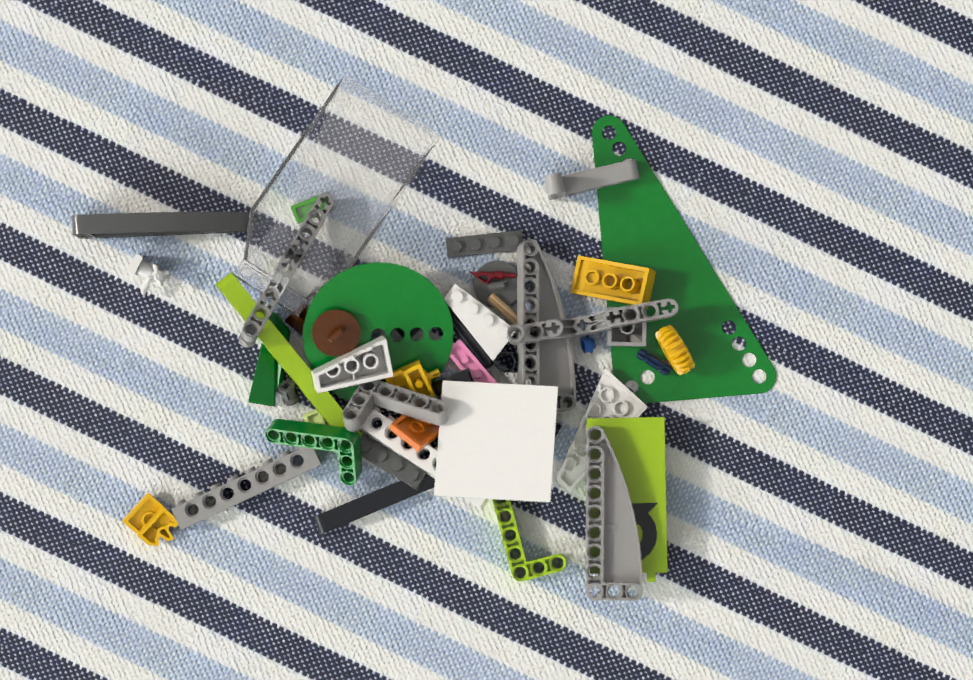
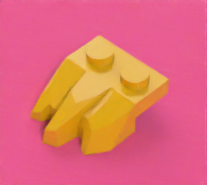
(150, 520)

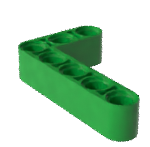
(321, 438)

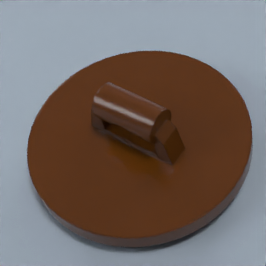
(336, 332)

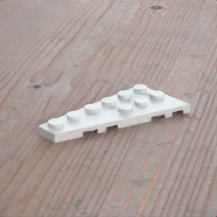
(609, 400)

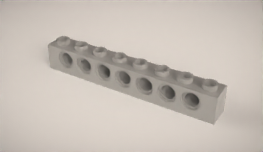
(186, 519)

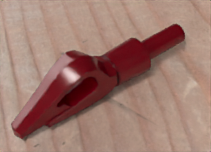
(497, 275)

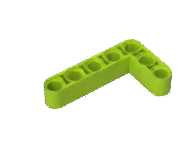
(516, 543)

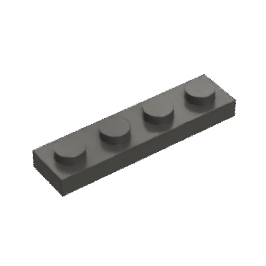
(483, 243)
(391, 463)

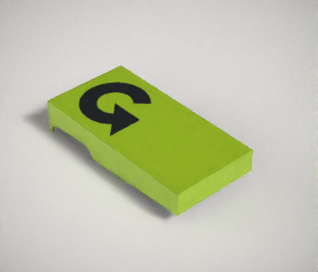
(641, 456)

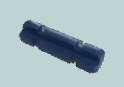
(654, 361)

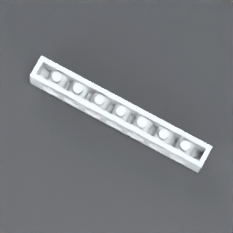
(397, 446)

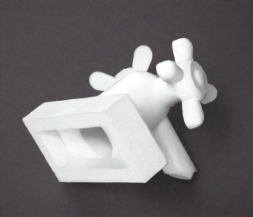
(147, 270)

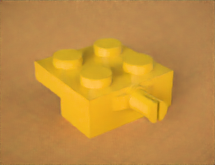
(414, 378)

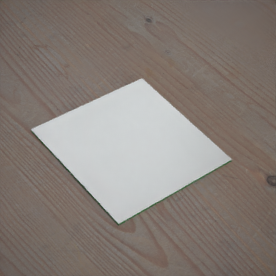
(497, 441)

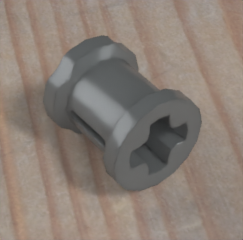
(289, 395)

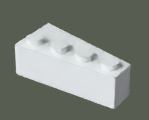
(481, 323)
(359, 366)

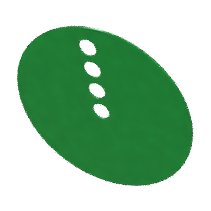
(386, 299)

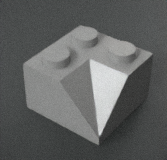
(628, 335)

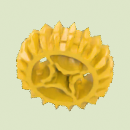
(674, 349)

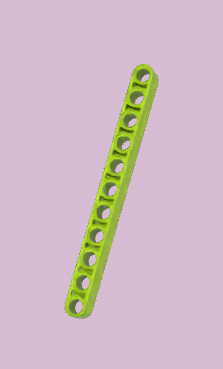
(282, 352)

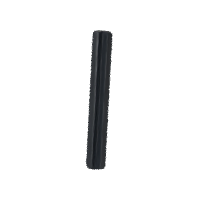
(470, 342)

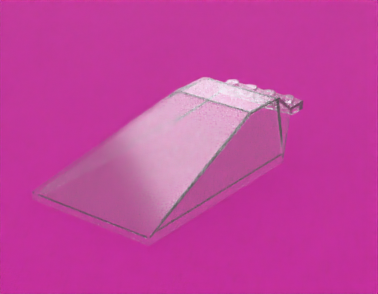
(359, 155)

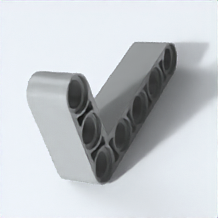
(562, 186)
(394, 399)

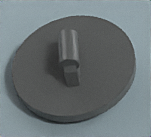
(504, 288)

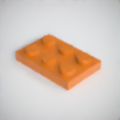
(415, 431)

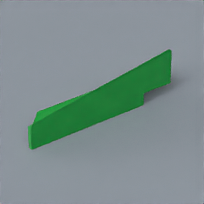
(268, 371)

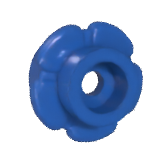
(587, 344)

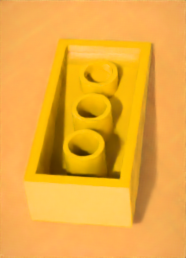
(612, 281)

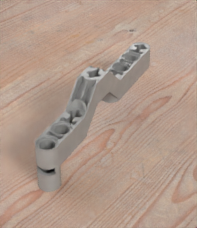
(279, 278)
(569, 328)

